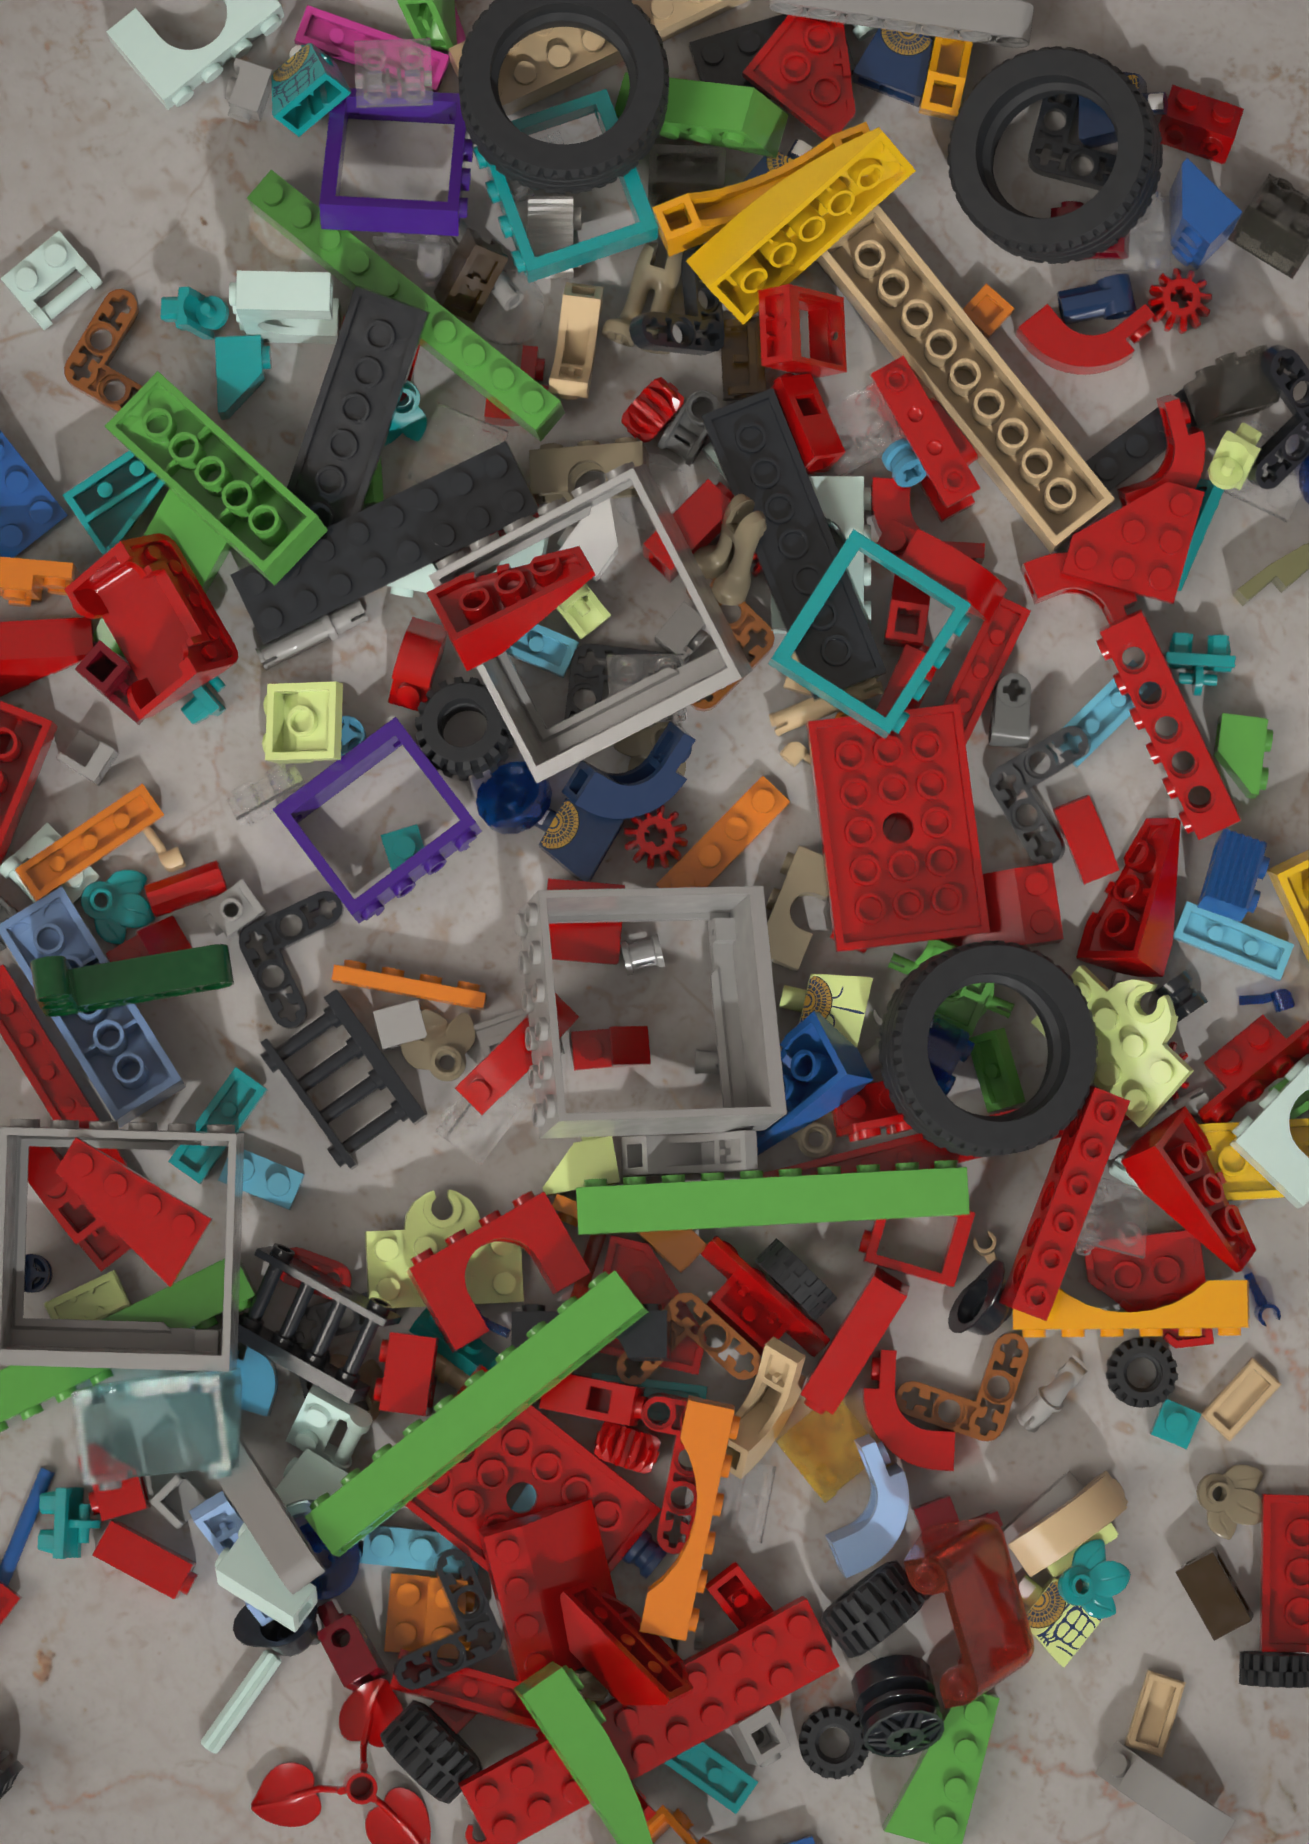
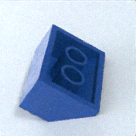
(1199, 216)

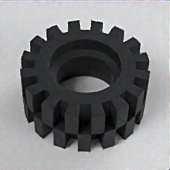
(1165, 1369)
(1274, 1669)
(809, 1742)

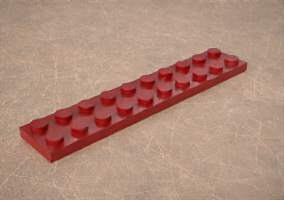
(729, 1684)

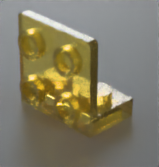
(825, 1449)

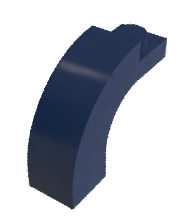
(636, 790)

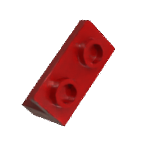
(1199, 124)

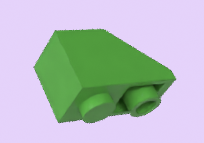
(1241, 750)

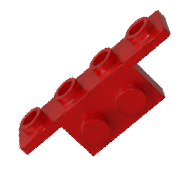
(1250, 1065)
(755, 1306)

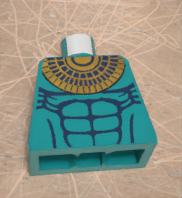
(306, 88)

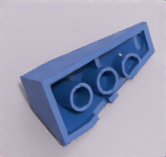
(818, 1076)

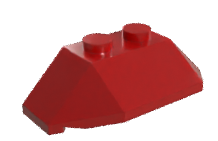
(608, 1643)

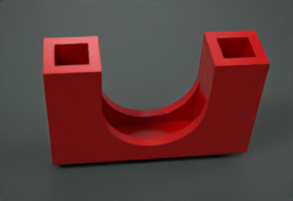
(530, 1226)

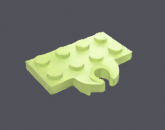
(1132, 1044)
(491, 1274)

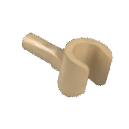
(794, 753)
(171, 859)
(989, 1253)

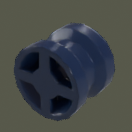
(43, 1273)
(645, 1554)

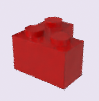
(408, 1374)

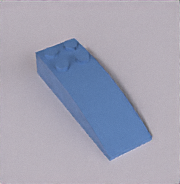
(109, 1043)

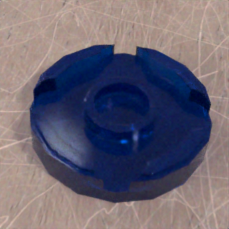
(513, 799)

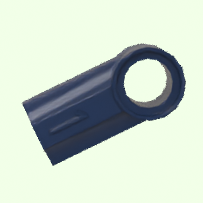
(1108, 298)

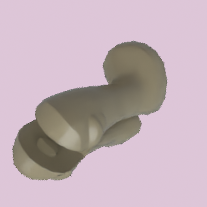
(645, 278)
(734, 552)

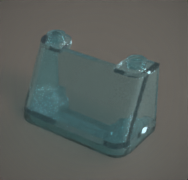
(159, 1426)

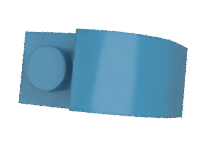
(259, 1382)

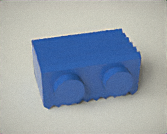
(1233, 875)

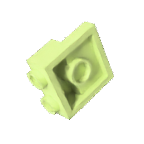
(303, 722)

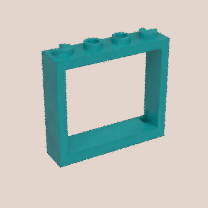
(539, 267)
(917, 684)

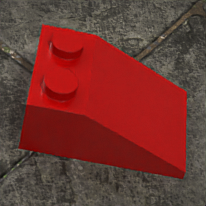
(1021, 907)

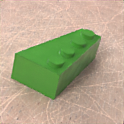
(718, 115)
(943, 1783)

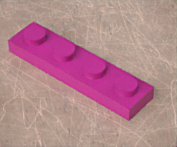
(337, 36)

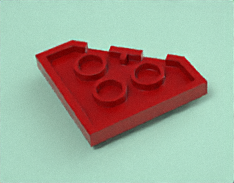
(807, 73)
(1139, 544)
(1167, 1274)
(651, 1285)

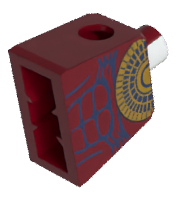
(357, 1660)

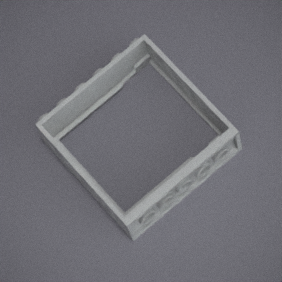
(642, 703)
(740, 997)
(107, 1341)

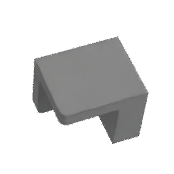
(88, 757)
(400, 1024)
(177, 1500)

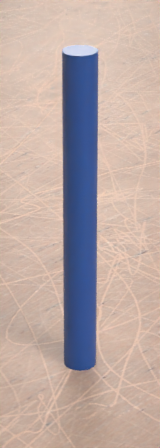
(24, 1525)

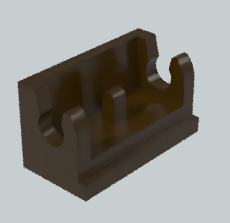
(470, 276)
(741, 360)
(1214, 1593)

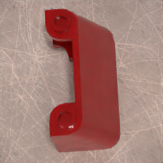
(156, 618)

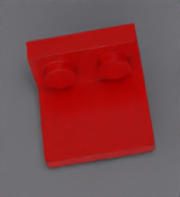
(585, 941)
(867, 1114)

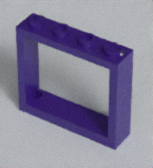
(395, 214)
(343, 773)

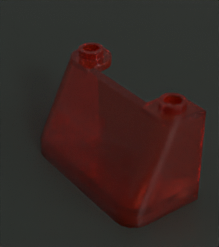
(984, 1601)

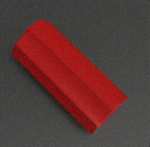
(186, 888)

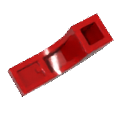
(1079, 353)
(1183, 455)
(893, 503)
(945, 566)
(1046, 581)
(507, 1063)
(912, 1444)

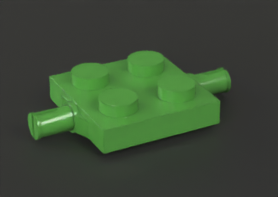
(964, 1005)

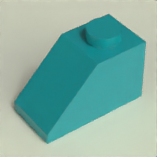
(239, 370)

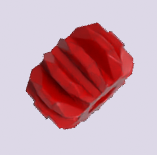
(1188, 291)
(652, 410)
(648, 848)
(627, 1447)

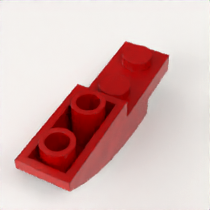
(71, 1211)

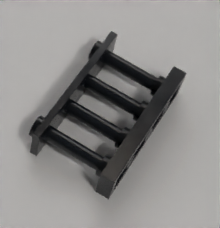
(380, 1077)
(281, 1345)

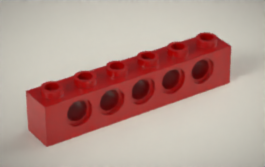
(1219, 809)
(1064, 1204)

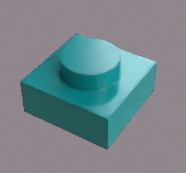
(402, 844)
(1175, 1423)

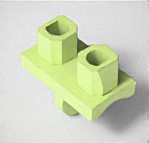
(1234, 457)
(583, 612)

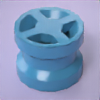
(903, 463)
(351, 730)

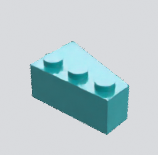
(113, 499)

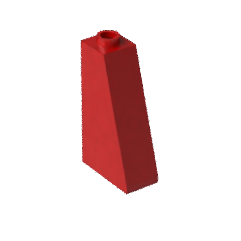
(854, 1341)

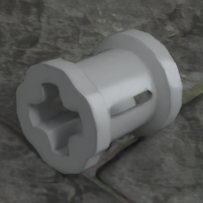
(642, 954)

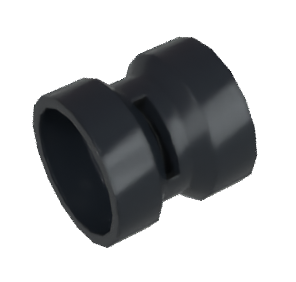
(1183, 997)

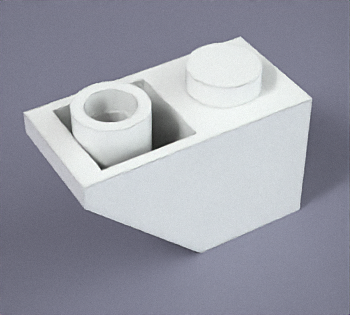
(595, 537)

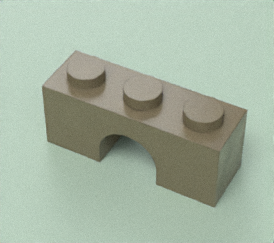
(558, 468)
(804, 877)

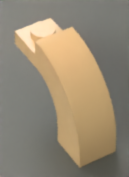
(576, 341)
(766, 1405)
(1070, 1524)

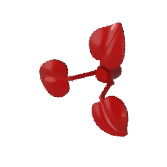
(289, 1793)

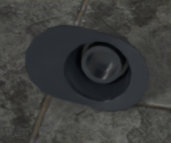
(978, 1305)
(274, 1634)

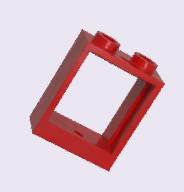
(781, 330)
(699, 522)
(952, 1259)

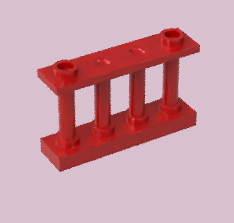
(948, 476)

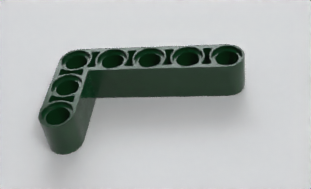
(129, 981)

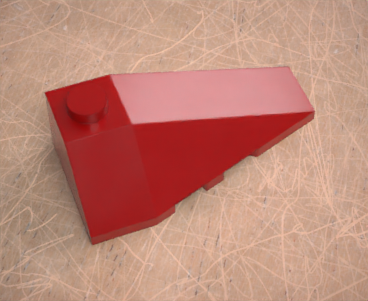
(499, 608)
(41, 648)
(1137, 918)
(1178, 1176)

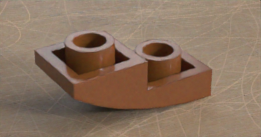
(675, 1246)

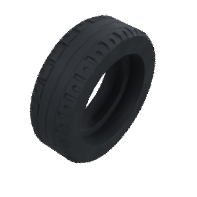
(1000, 99)
(563, 166)
(1069, 1044)

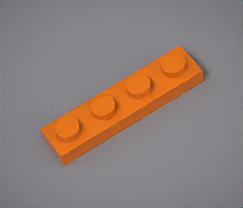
(727, 837)
(89, 842)
(393, 981)

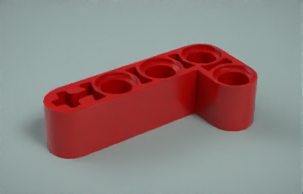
(678, 1474)

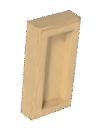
(1240, 1399)
(1154, 1713)

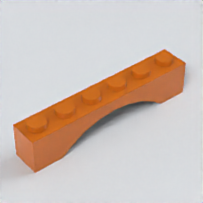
(671, 1597)

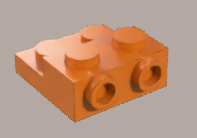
(24, 579)
(422, 1614)

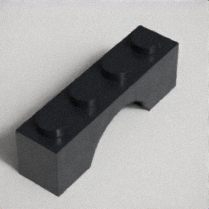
(643, 1341)

